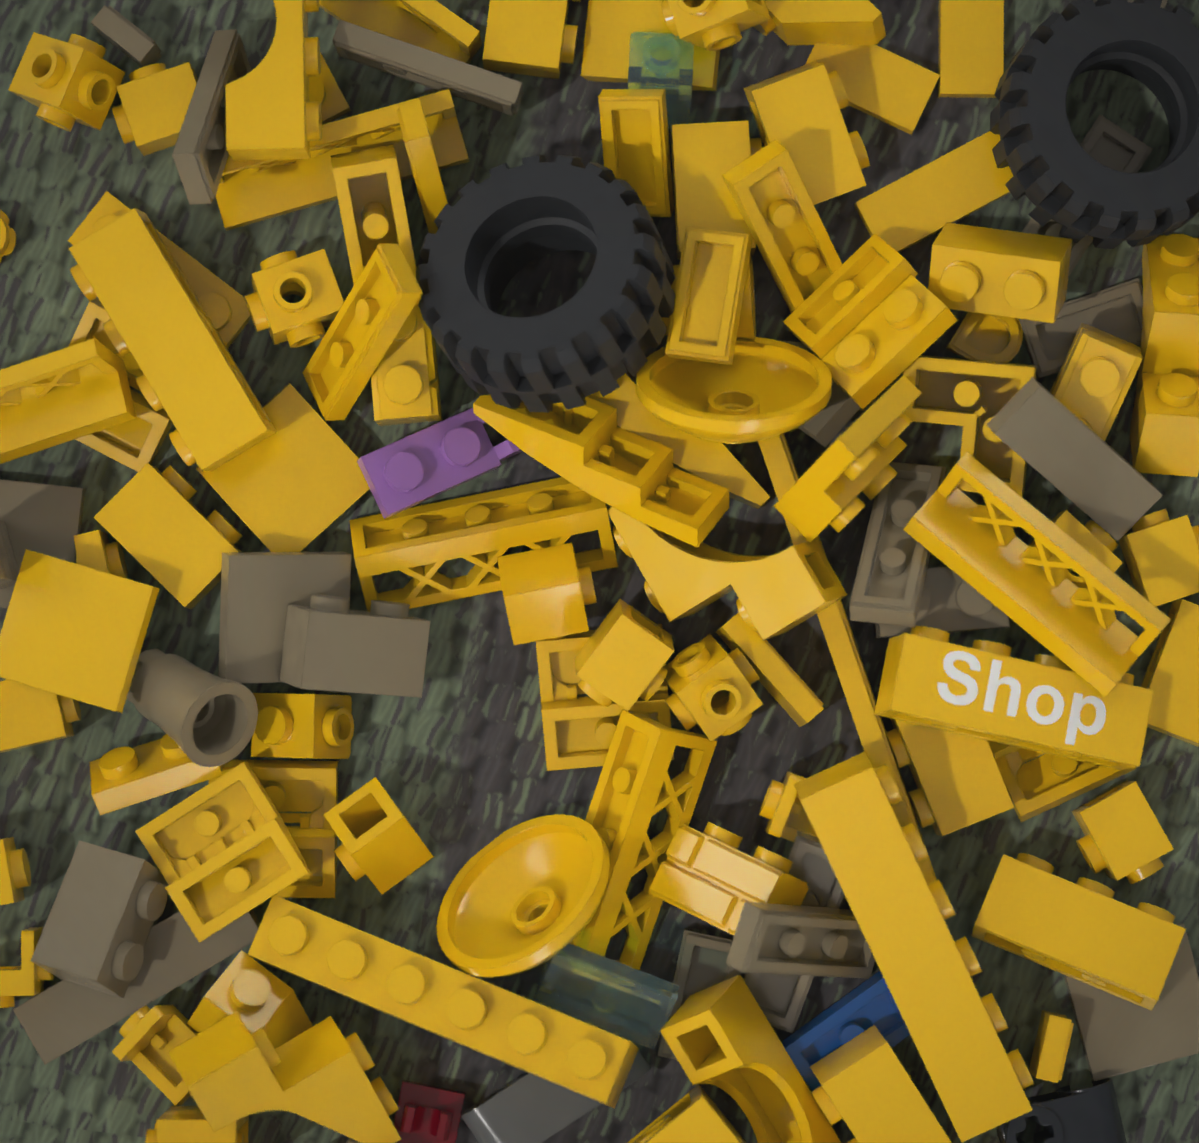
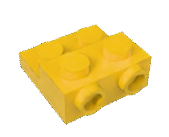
(851, 465)

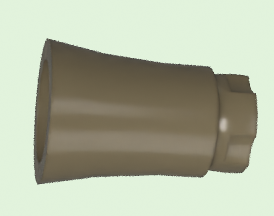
(198, 710)

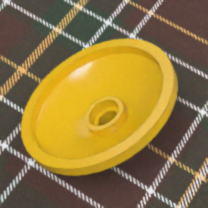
(755, 398)
(524, 896)

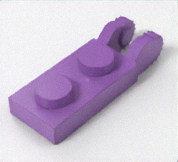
(432, 462)

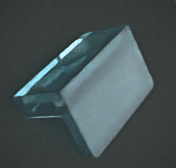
(606, 994)

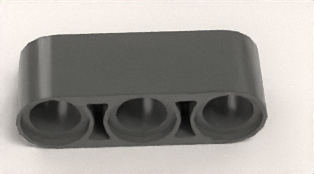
(534, 1108)

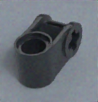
(1071, 1116)

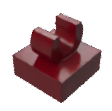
(428, 1113)

